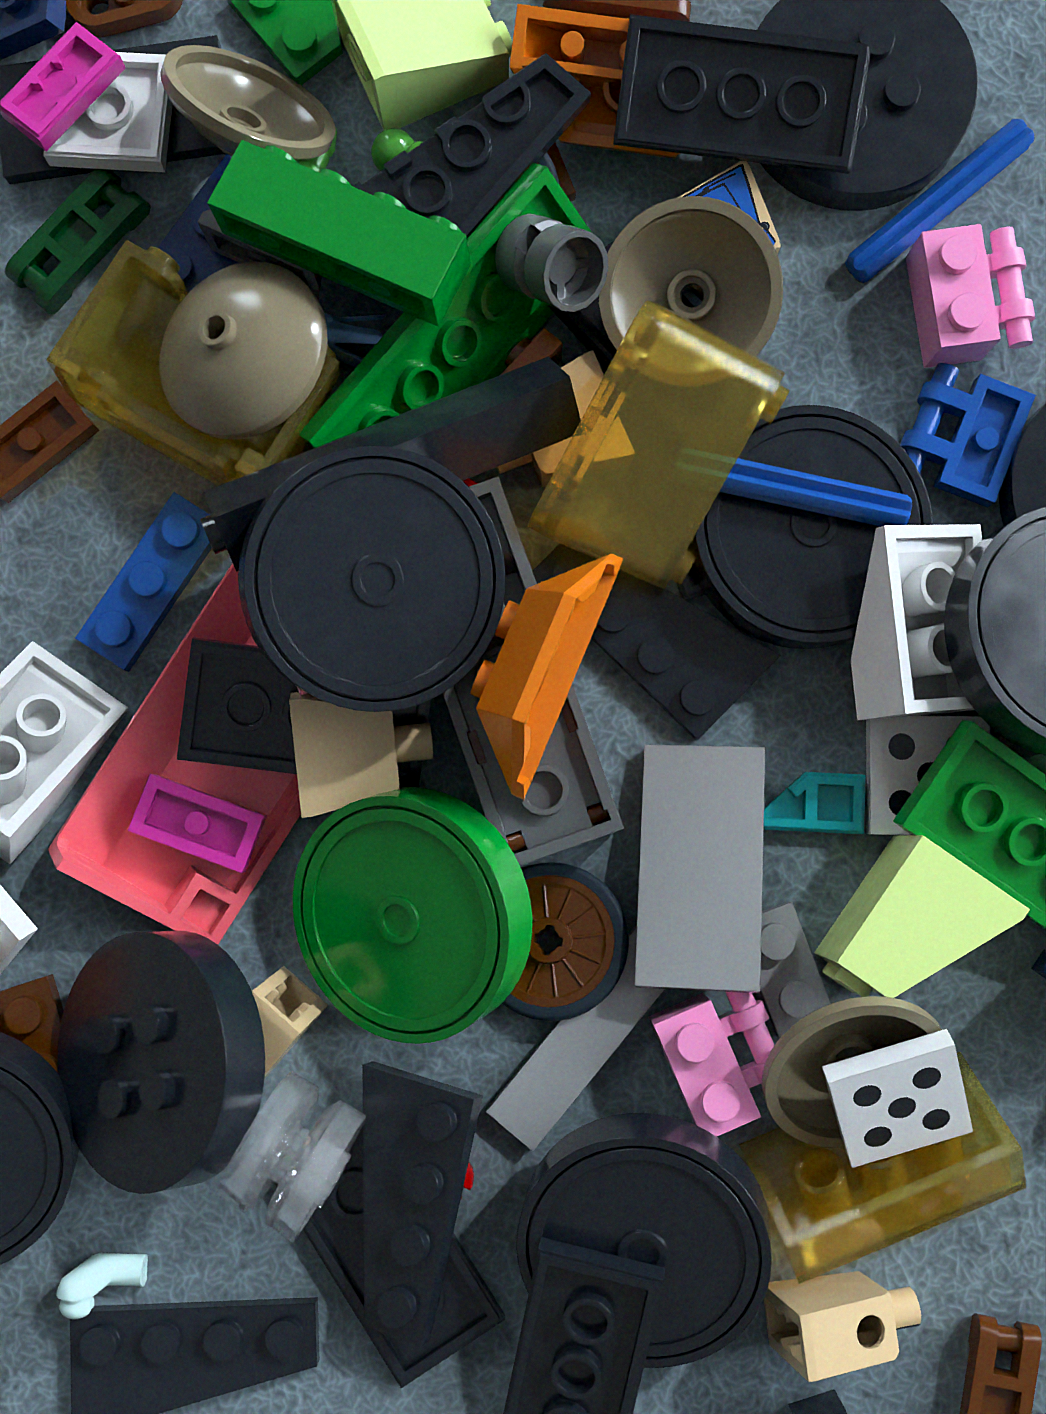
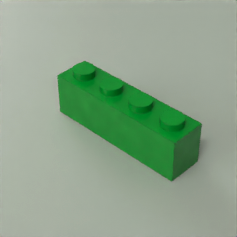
(341, 231)

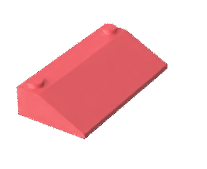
(149, 875)

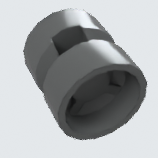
(551, 262)

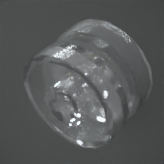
(288, 1153)

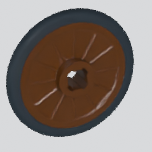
(592, 947)

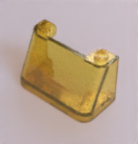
(113, 371)
(657, 445)

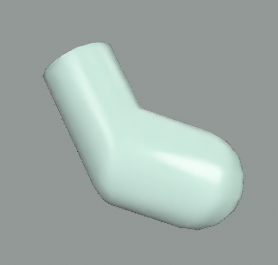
(96, 1273)

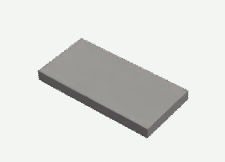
(701, 869)

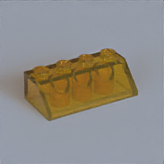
(841, 1213)

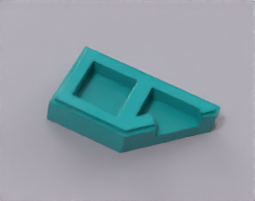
(819, 804)

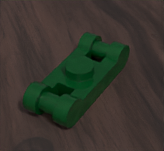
(76, 238)

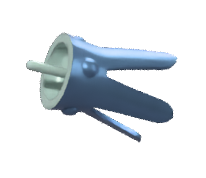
(344, 333)

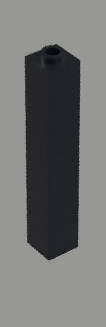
(461, 432)

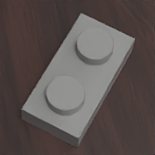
(788, 970)

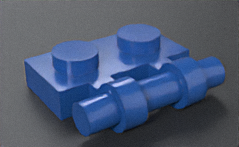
(983, 438)

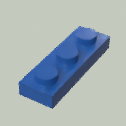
(148, 584)

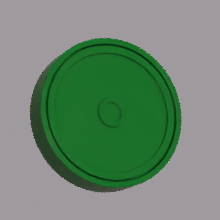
(412, 914)

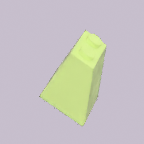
(422, 53)
(913, 919)

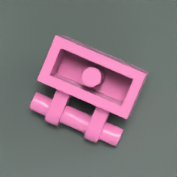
(955, 293)
(704, 1062)

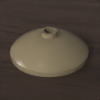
(245, 100)
(699, 245)
(261, 361)
(841, 1030)

